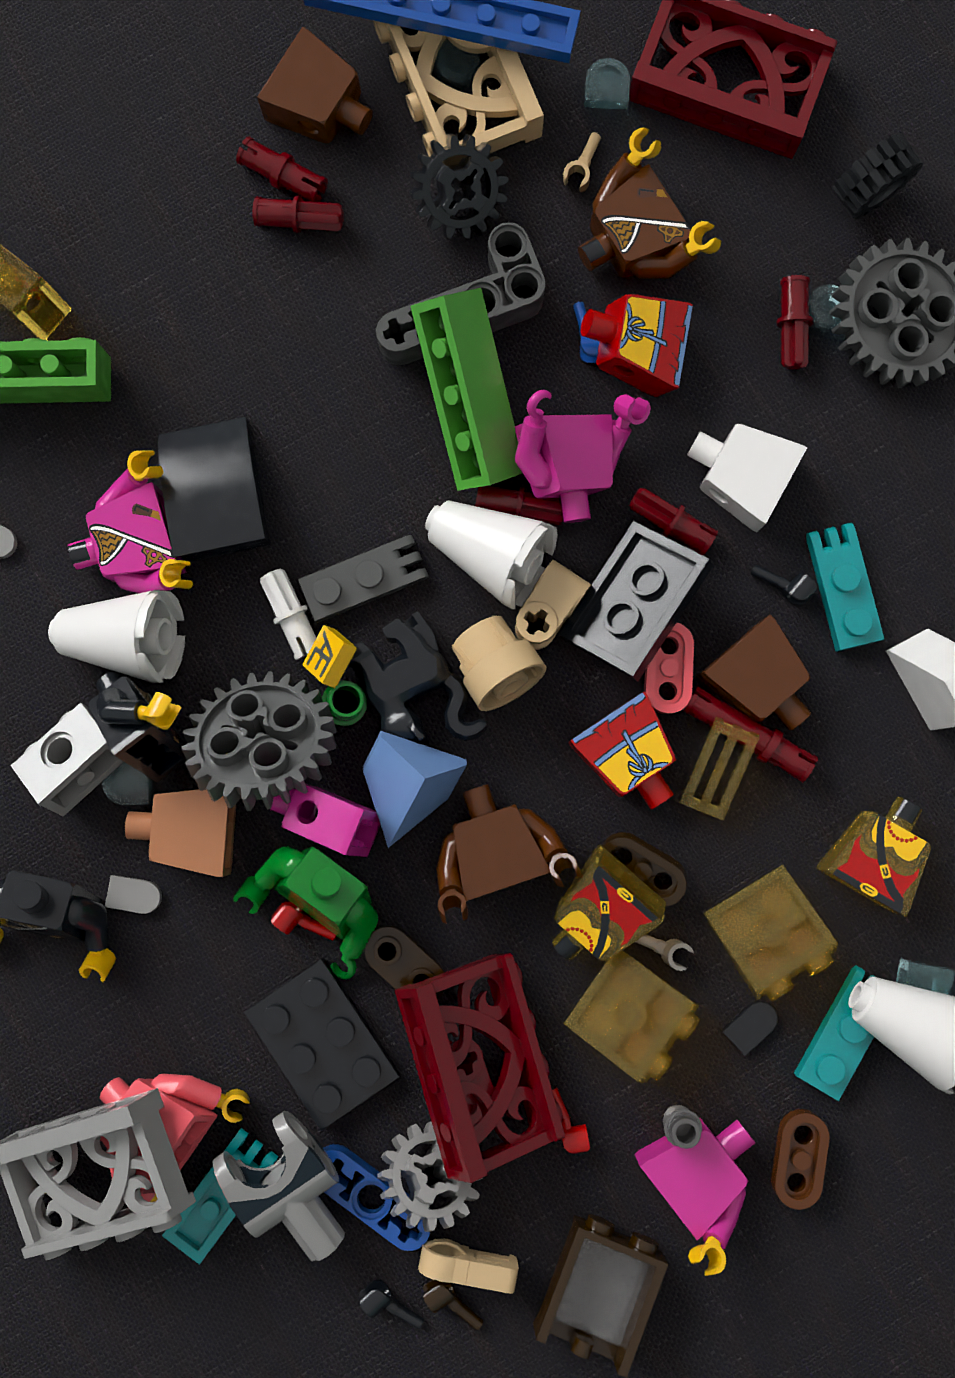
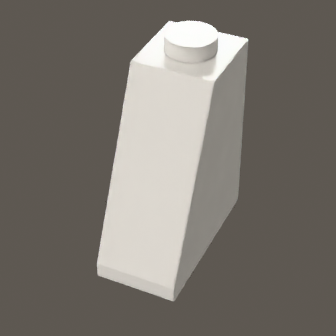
(928, 673)

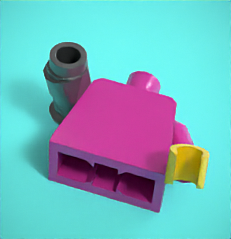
(699, 1179)

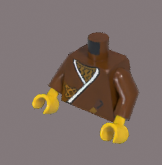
(639, 223)

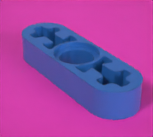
(371, 1217)

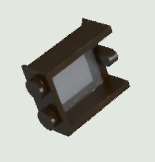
(602, 1291)

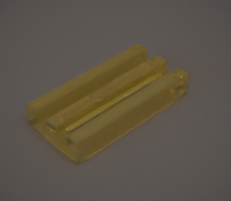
(734, 733)

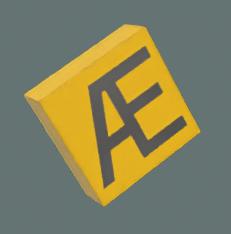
(329, 656)

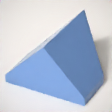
(408, 782)

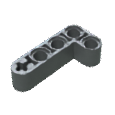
(496, 288)

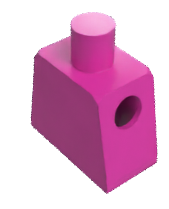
(339, 822)

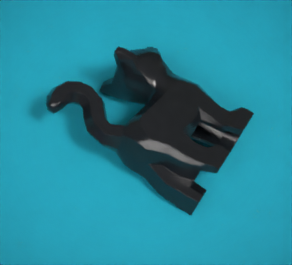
(410, 676)

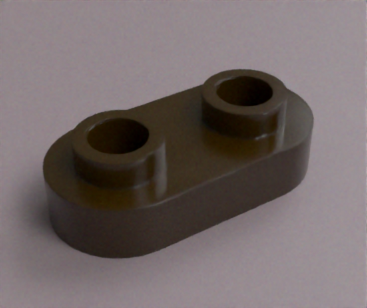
(647, 863)
(408, 961)

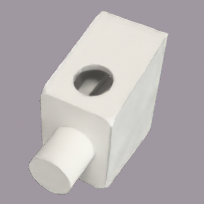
(747, 471)

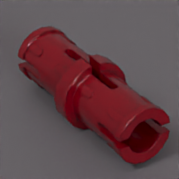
(281, 170)

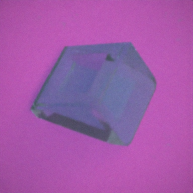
(925, 976)

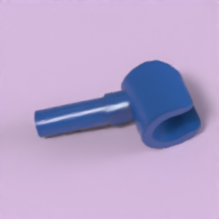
(588, 346)

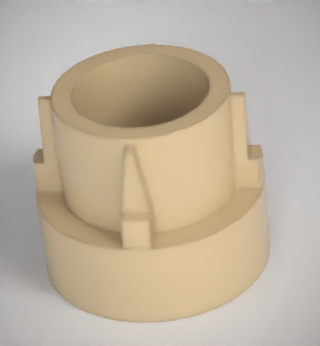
(496, 663)

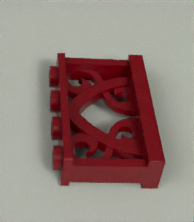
(766, 41)
(521, 1077)

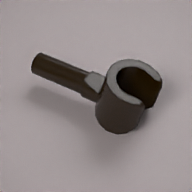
(441, 1294)

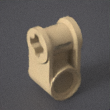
(552, 600)

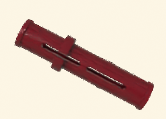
(771, 744)

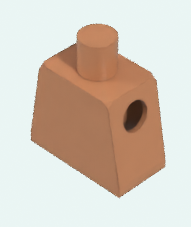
(187, 831)

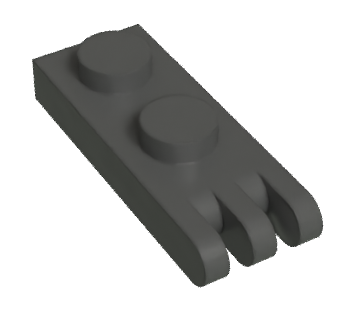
(361, 579)

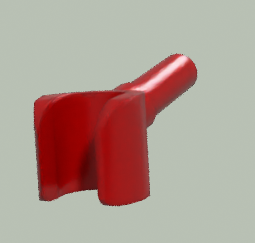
(290, 915)
(576, 1137)

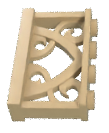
(512, 98)

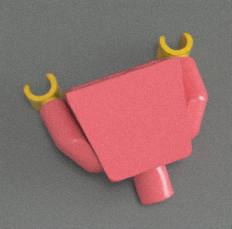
(185, 1112)

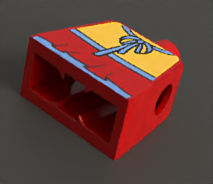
(641, 341)
(629, 751)

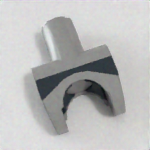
(285, 1190)

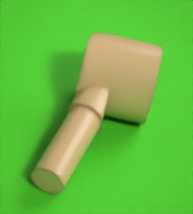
(583, 162)

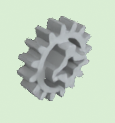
(421, 1195)

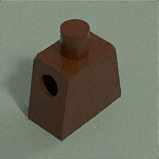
(314, 92)
(761, 675)

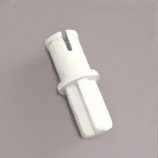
(289, 612)

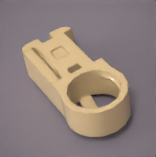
(456, 1263)

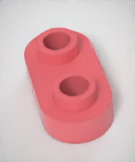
(674, 670)

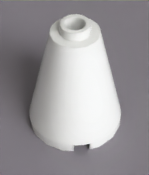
(493, 547)
(124, 634)
(912, 1024)

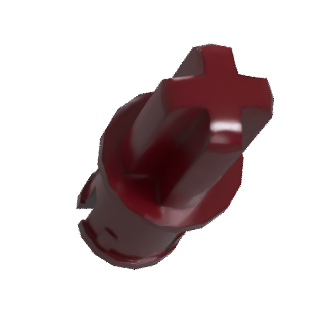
(297, 214)
(794, 321)
(520, 504)
(673, 521)

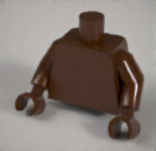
(496, 852)

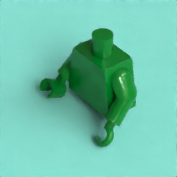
(322, 892)

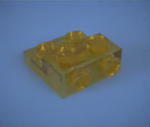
(772, 934)
(633, 1017)

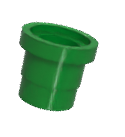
(342, 719)

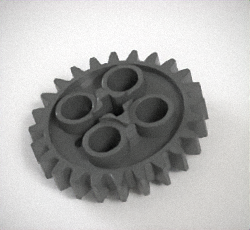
(876, 339)
(259, 740)

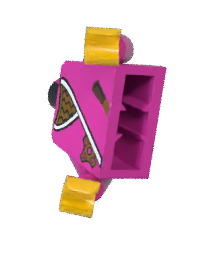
(132, 533)

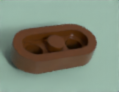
(802, 1157)

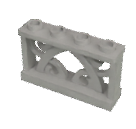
(126, 1124)

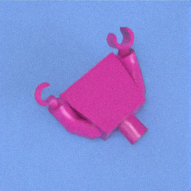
(574, 453)

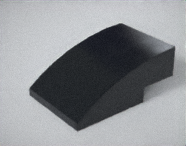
(212, 490)

